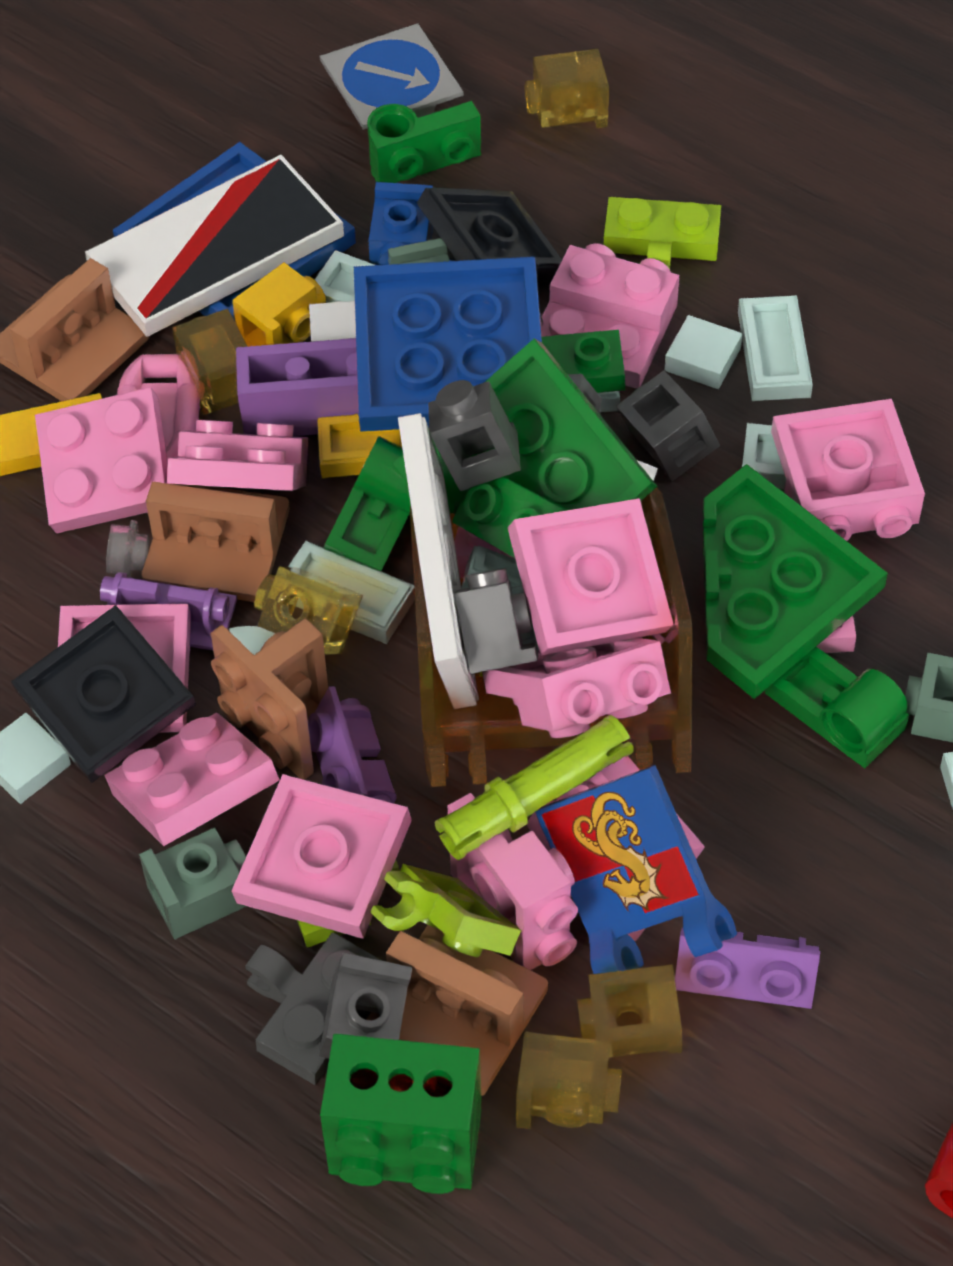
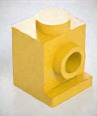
(277, 308)

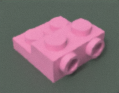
(610, 293)
(231, 459)
(851, 468)
(579, 685)
(526, 888)

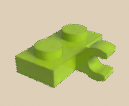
(662, 229)
(450, 906)

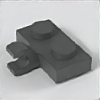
(297, 1026)

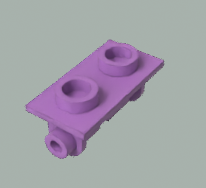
(207, 608)
(340, 737)
(759, 971)

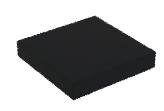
(488, 227)
(103, 693)

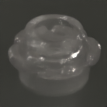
(126, 549)

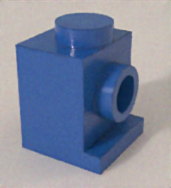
(396, 219)

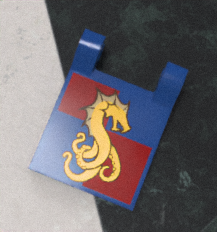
(632, 869)

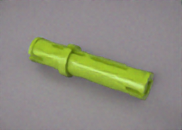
(511, 801)

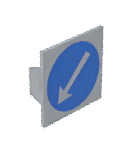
(391, 70)

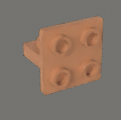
(71, 335)
(213, 537)
(274, 690)
(465, 998)

